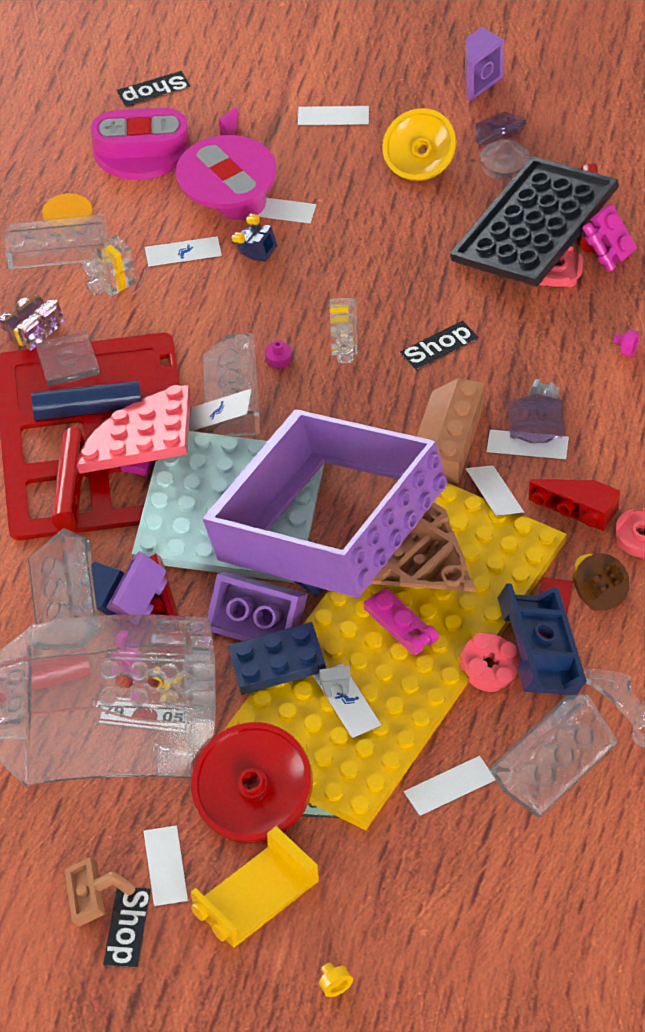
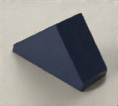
(105, 583)

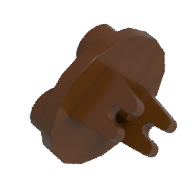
(592, 588)

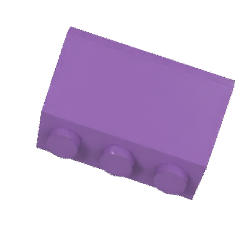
(253, 608)

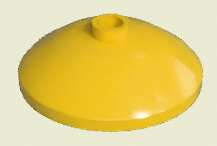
(416, 131)

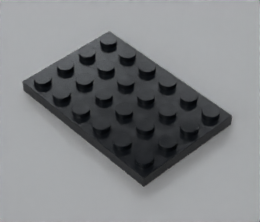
(534, 221)

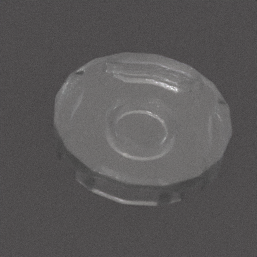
(503, 158)

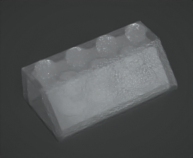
(54, 241)
(227, 370)
(62, 578)
(554, 754)

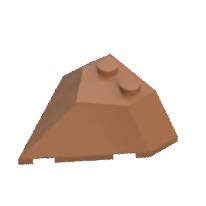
(428, 557)

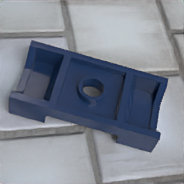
(549, 663)

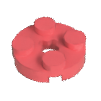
(567, 273)
(626, 533)
(500, 651)

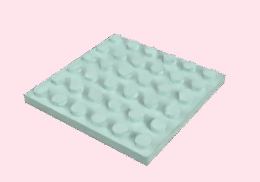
(189, 486)

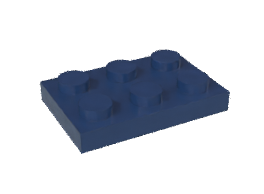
(277, 658)

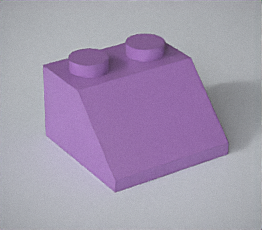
(483, 61)
(138, 587)

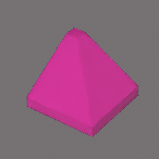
(229, 123)

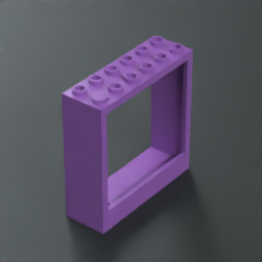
(283, 467)

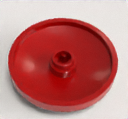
(251, 782)

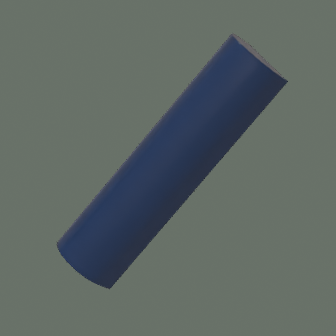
(84, 400)

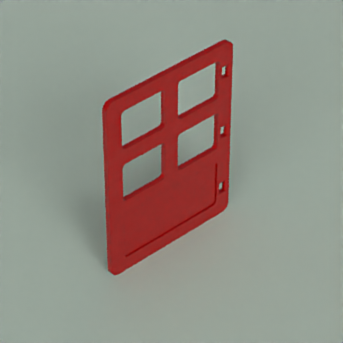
(21, 374)

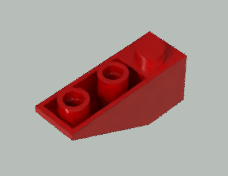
(578, 499)

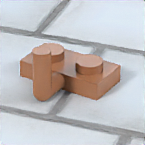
(85, 889)

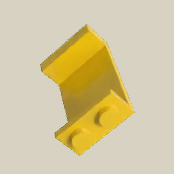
(257, 890)

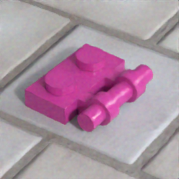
(613, 234)

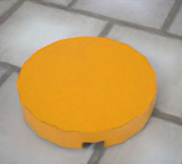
(67, 206)

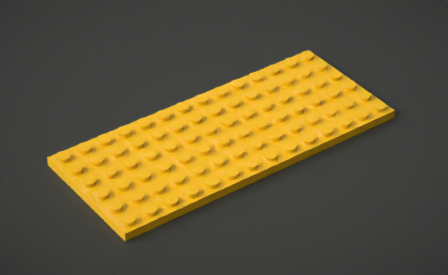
(402, 689)

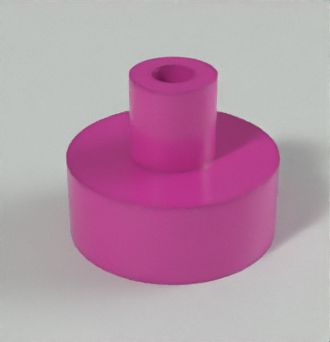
(628, 342)
(278, 354)

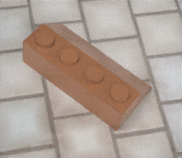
(452, 422)

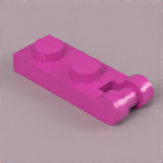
(400, 621)

